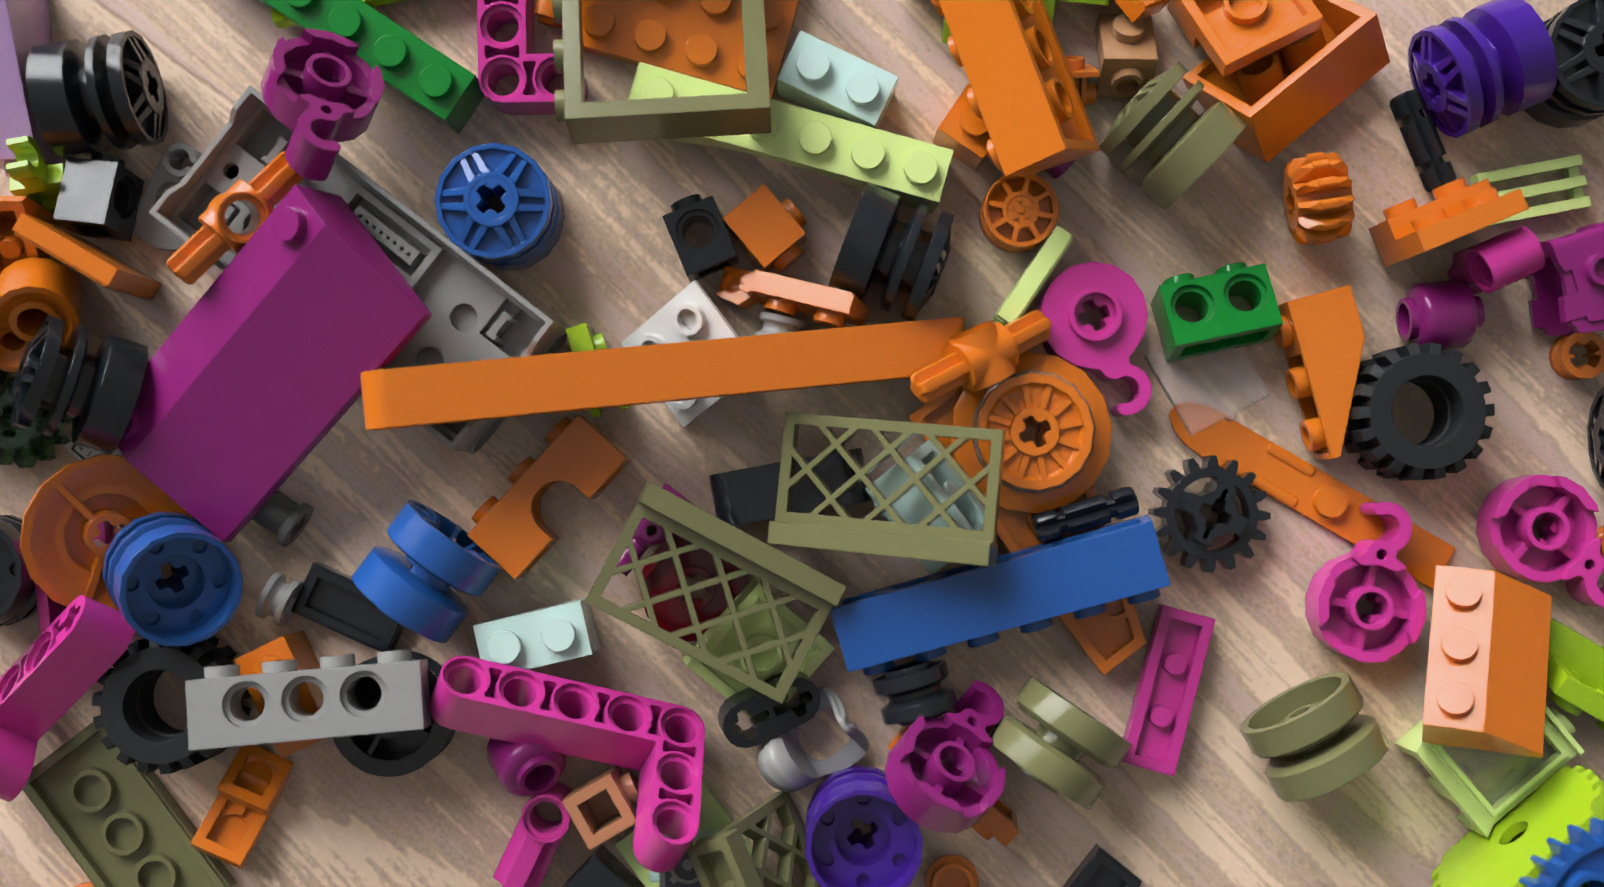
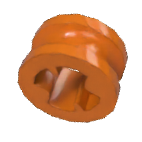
(1560, 357)

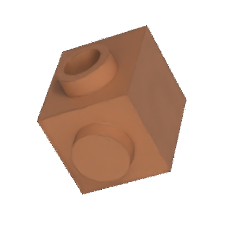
(603, 805)

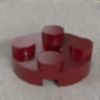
(662, 578)

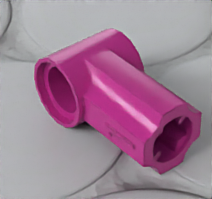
(1498, 261)
(533, 842)

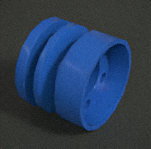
(526, 226)
(192, 600)

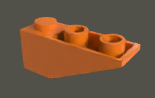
(1323, 355)

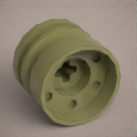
(1171, 135)

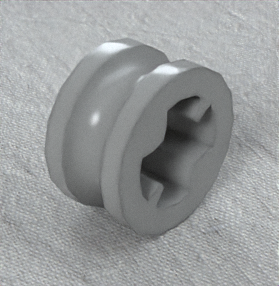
(778, 323)
(278, 599)

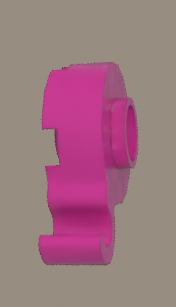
(1121, 329)
(1569, 537)
(1373, 570)

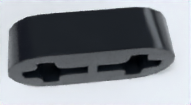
(768, 716)

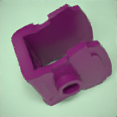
(1571, 284)

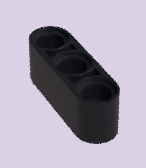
(752, 492)

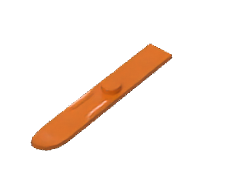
(1310, 492)

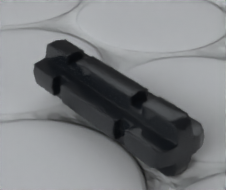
(1422, 139)
(1085, 514)

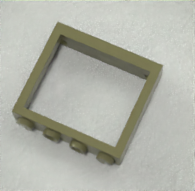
(660, 116)

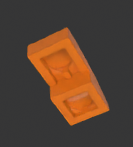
(243, 805)

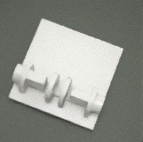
(684, 319)

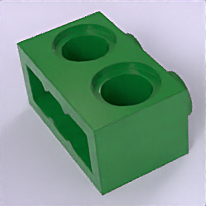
(1220, 323)

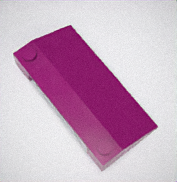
(269, 360)

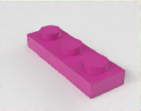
(1167, 688)

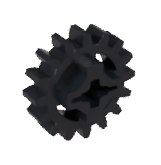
(1220, 495)

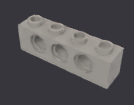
(219, 721)

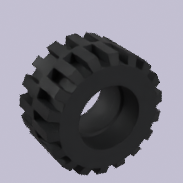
(1456, 404)
(130, 710)

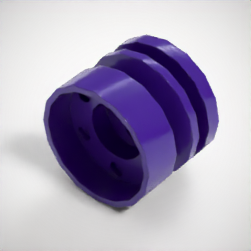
(1483, 65)
(847, 856)

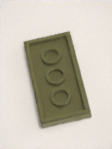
(118, 819)

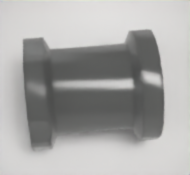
(284, 517)

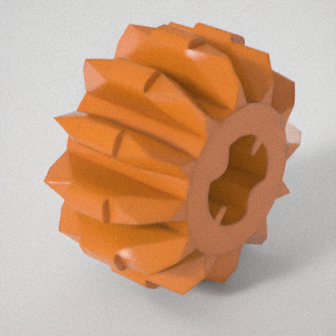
(1318, 198)

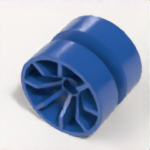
(417, 585)

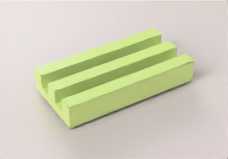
(1572, 183)
(1034, 276)

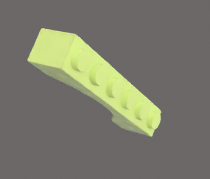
(818, 142)

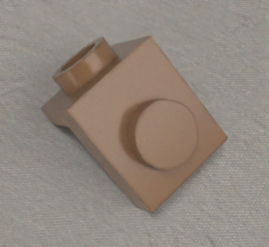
(1125, 55)

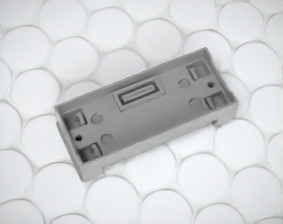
(470, 306)

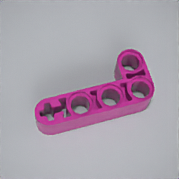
(514, 58)
(52, 679)

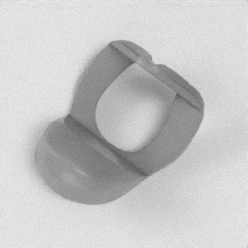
(791, 769)

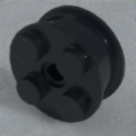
(394, 752)

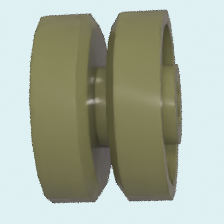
(1315, 737)
(1056, 746)

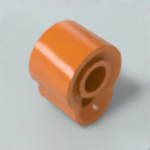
(29, 294)

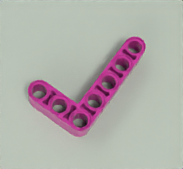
(595, 725)

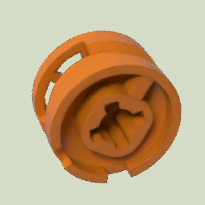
(1018, 212)

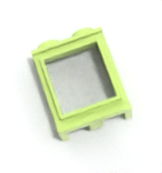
(1489, 782)

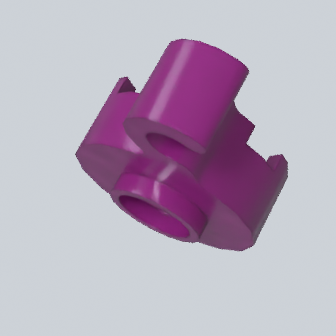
(321, 95)
(944, 765)

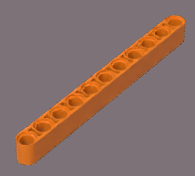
(650, 373)

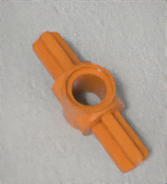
(215, 237)
(980, 356)

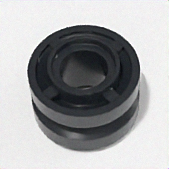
(914, 692)

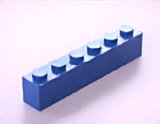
(1020, 591)

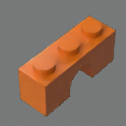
(513, 526)

